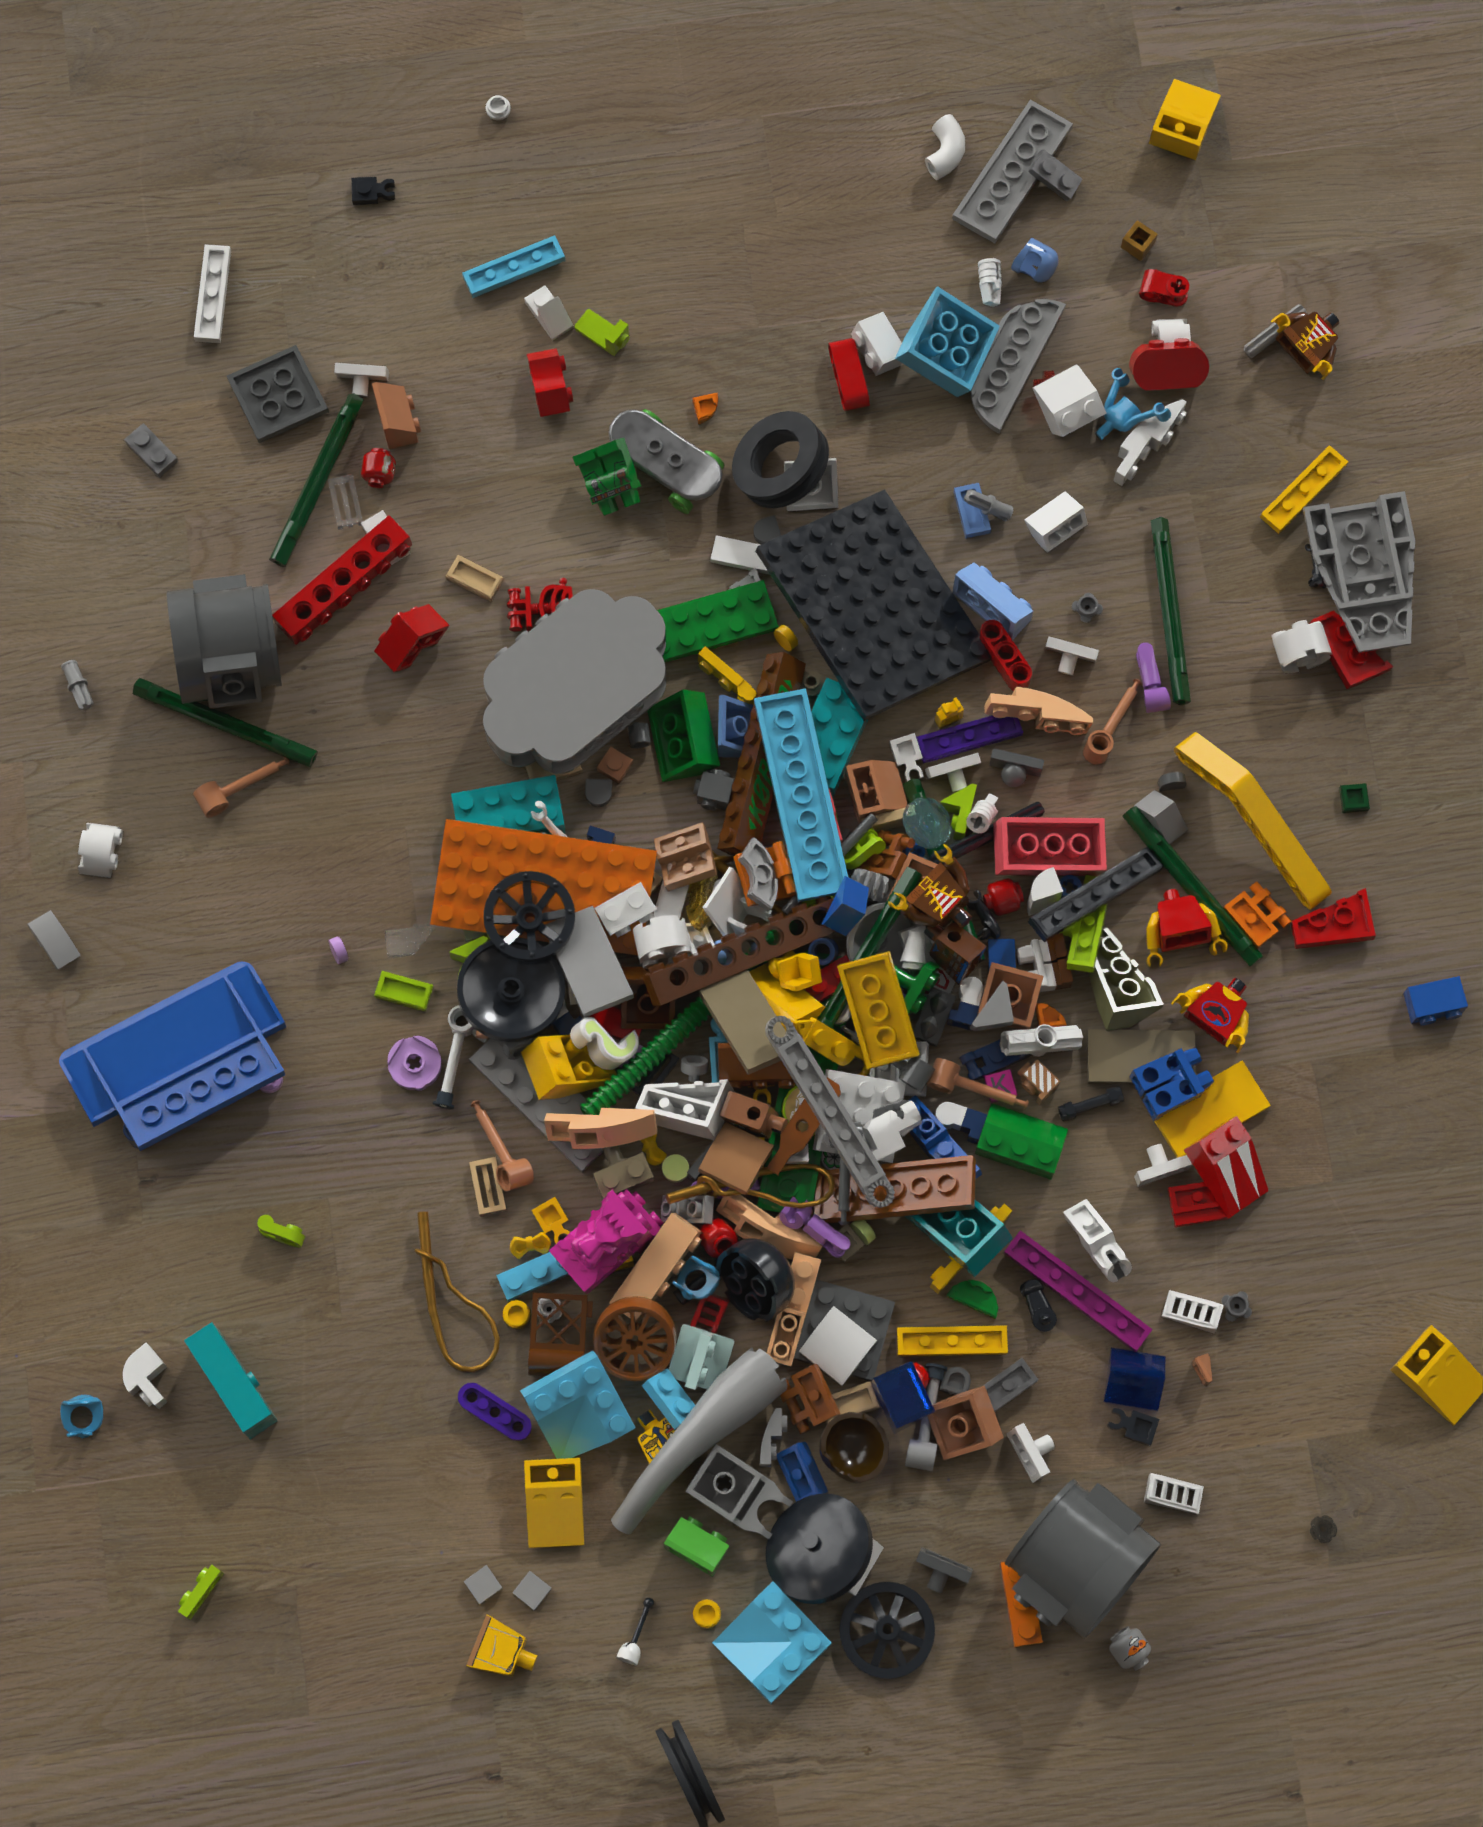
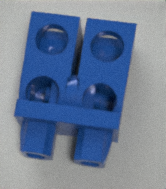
(1180, 1081)

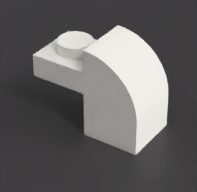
(140, 1370)

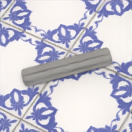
(1268, 336)

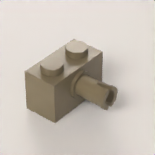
(622, 1172)

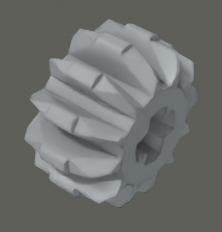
(879, 885)

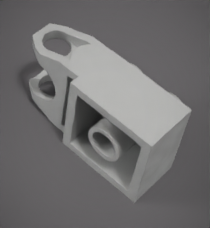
(744, 1496)

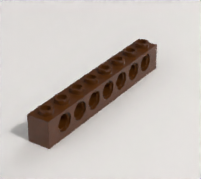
(658, 979)

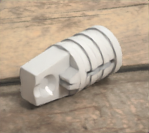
(990, 281)
(982, 814)

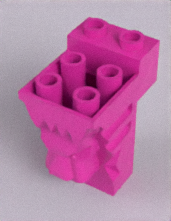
(607, 1239)

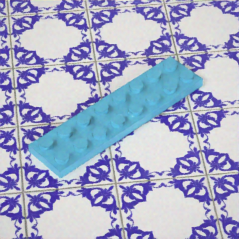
(801, 793)

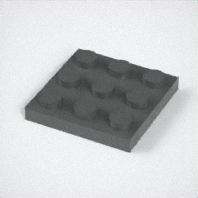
(277, 394)
(865, 1310)

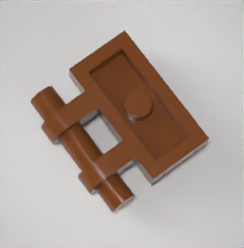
(890, 860)
(815, 1396)

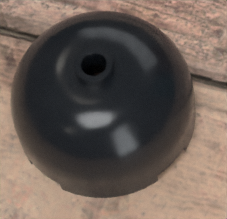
(757, 1278)

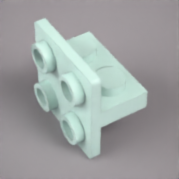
(700, 1357)

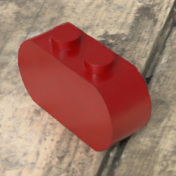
(1169, 365)

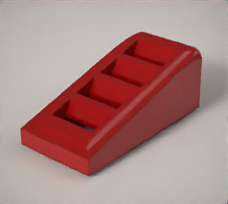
(715, 1299)

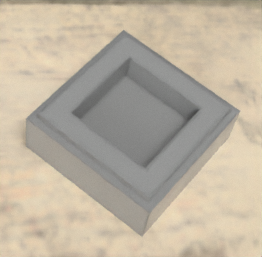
(483, 1584)
(532, 1590)

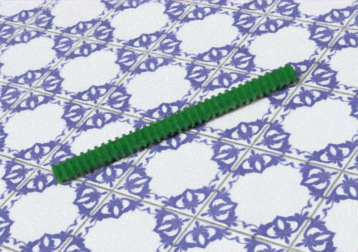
(655, 1050)

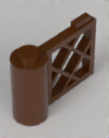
(549, 1356)

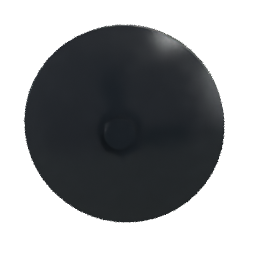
(510, 996)
(819, 1548)

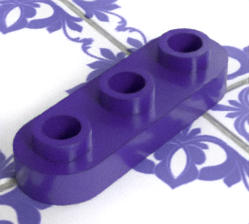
(485, 1403)

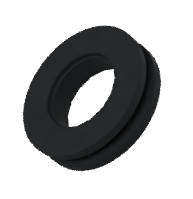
(795, 481)
(690, 1774)

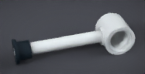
(445, 1096)

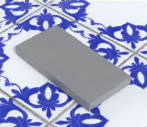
(591, 965)

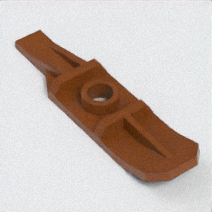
(794, 1140)

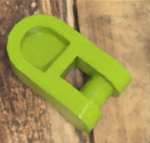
(864, 849)
(288, 1235)

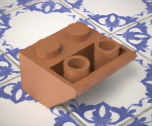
(875, 788)

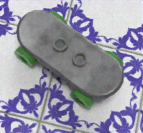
(668, 457)

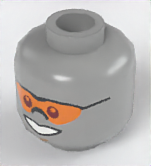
(1130, 1648)

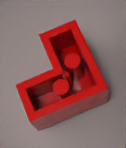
(409, 635)

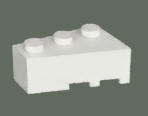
(687, 1107)

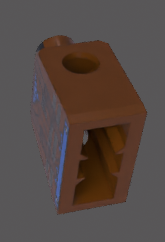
(955, 950)

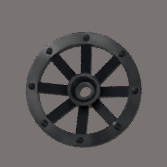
(527, 910)
(884, 1639)

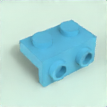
(669, 1397)

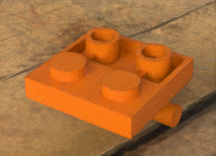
(782, 869)

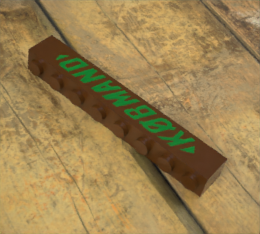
(753, 786)

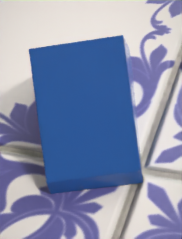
(847, 906)

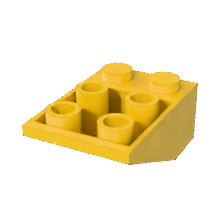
(1184, 119)
(562, 1068)
(1440, 1375)
(554, 1502)

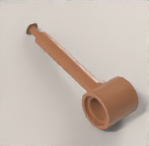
(1104, 736)
(213, 798)
(947, 1077)
(512, 1172)

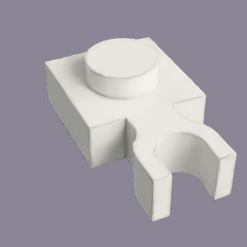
(907, 752)

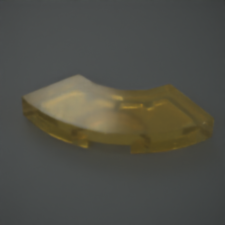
(699, 894)

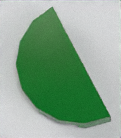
(975, 1296)

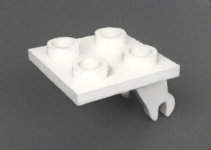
(729, 907)

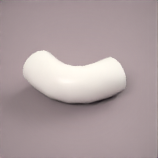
(951, 149)

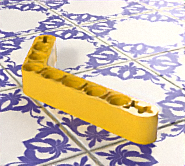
(1258, 814)

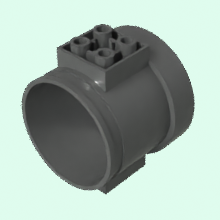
(223, 641)
(1080, 1557)

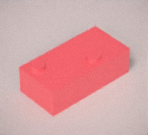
(1041, 843)

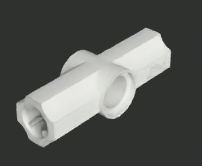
(1027, 1041)

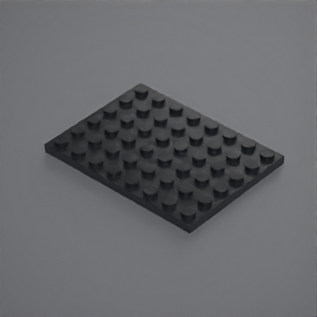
(873, 604)

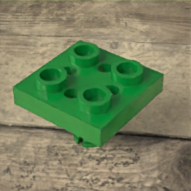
(917, 985)

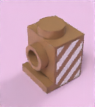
(1038, 1081)

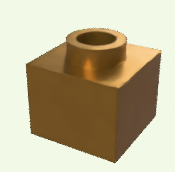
(1139, 234)

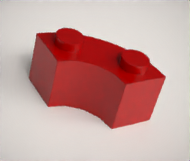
(549, 383)

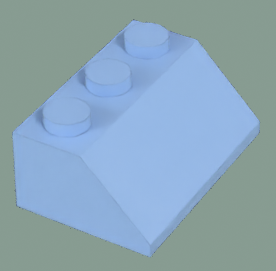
(991, 599)

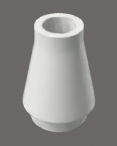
(914, 952)

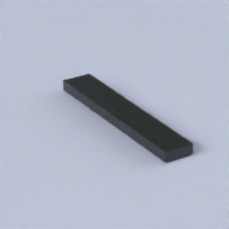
(1095, 894)

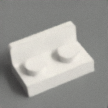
(626, 909)

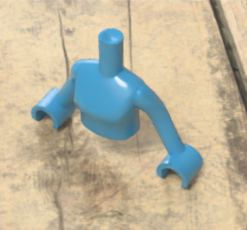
(1125, 413)

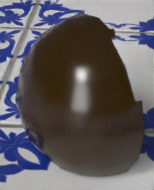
(854, 1447)

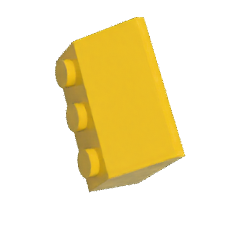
(785, 1002)

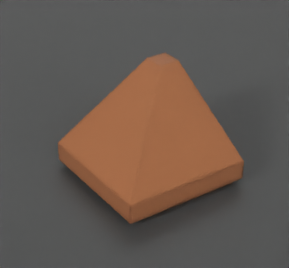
(1203, 1368)

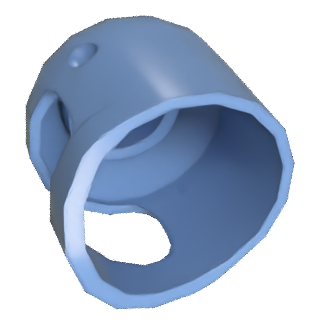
(1039, 255)

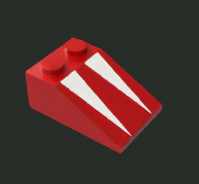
(1229, 1166)

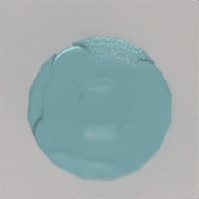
(927, 822)

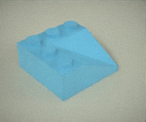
(948, 343)
(578, 1407)
(772, 1642)

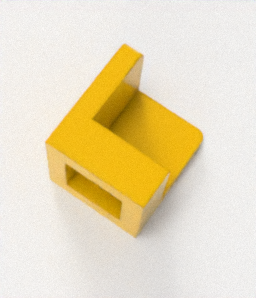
(799, 972)

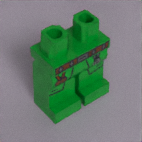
(609, 473)

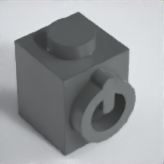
(714, 789)

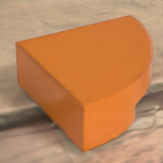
(705, 406)
(1049, 1016)

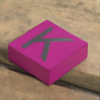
(1002, 1081)

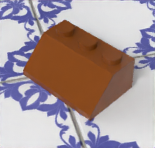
(732, 1069)

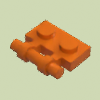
(1252, 919)

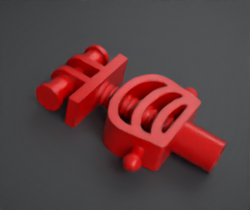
(542, 608)

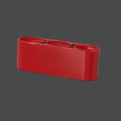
(848, 374)
(1001, 644)

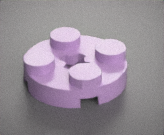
(419, 1077)

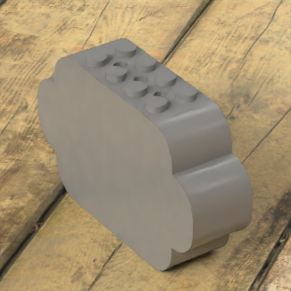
(574, 681)

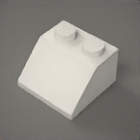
(1069, 401)

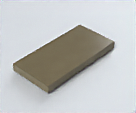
(742, 1017)
(1117, 1052)

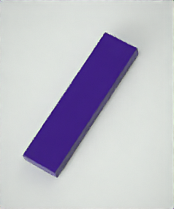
(967, 737)

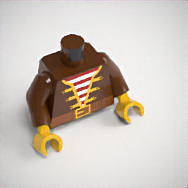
(1309, 339)
(938, 896)

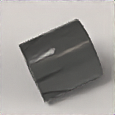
(639, 735)

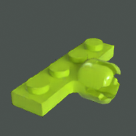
(1085, 938)

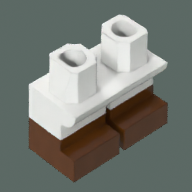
(1049, 961)

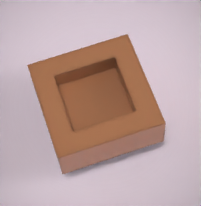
(614, 765)

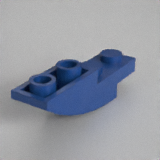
(934, 1137)

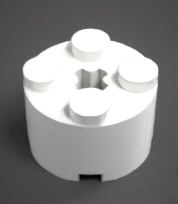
(1301, 646)
(661, 940)

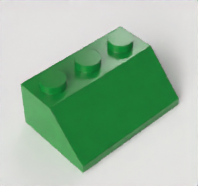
(683, 735)
(1021, 1141)

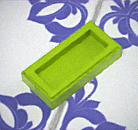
(403, 991)

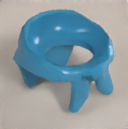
(710, 1286)
(88, 1401)

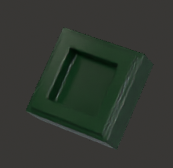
(1354, 798)

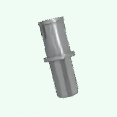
(989, 505)
(77, 684)

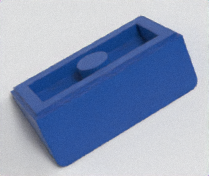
(801, 1471)

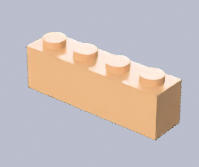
(660, 1261)

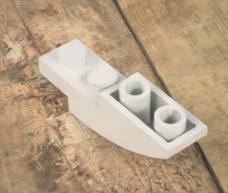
(1147, 436)

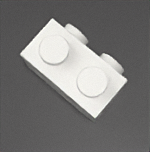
(877, 343)

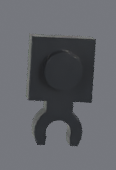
(367, 190)
(1138, 1426)

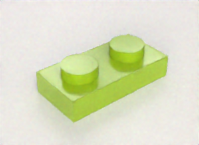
(193, 1600)

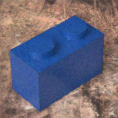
(1435, 1000)

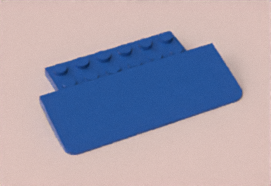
(179, 1057)

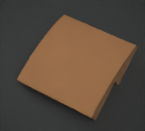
(685, 856)
(736, 1158)

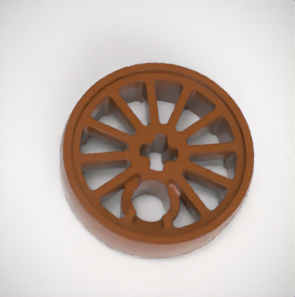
(611, 1320)

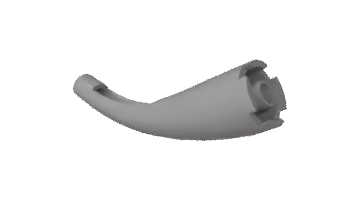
(724, 1407)

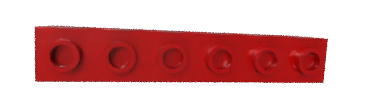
(345, 566)

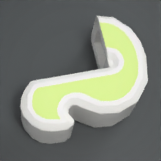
(601, 1046)

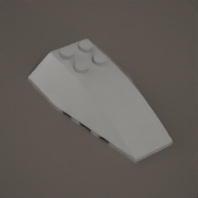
(1367, 567)

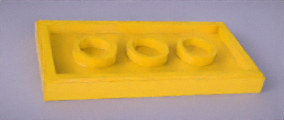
(878, 1010)
(1229, 1096)

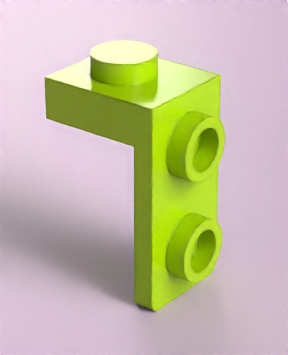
(602, 332)

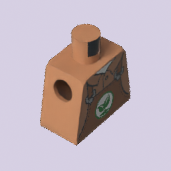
(752, 1115)

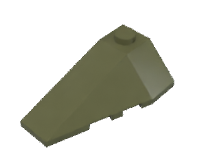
(1120, 987)

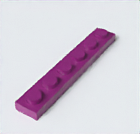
(1077, 1291)

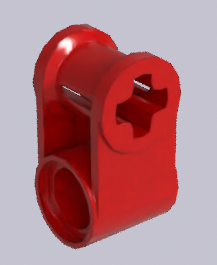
(1161, 288)

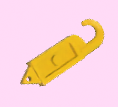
(829, 1043)

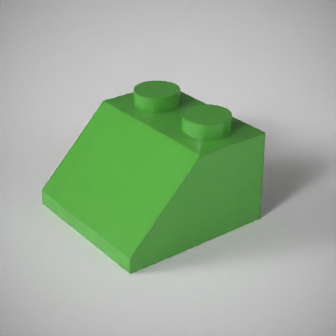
(696, 1545)

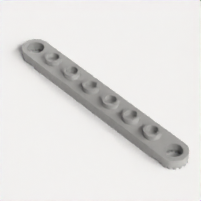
(829, 1111)

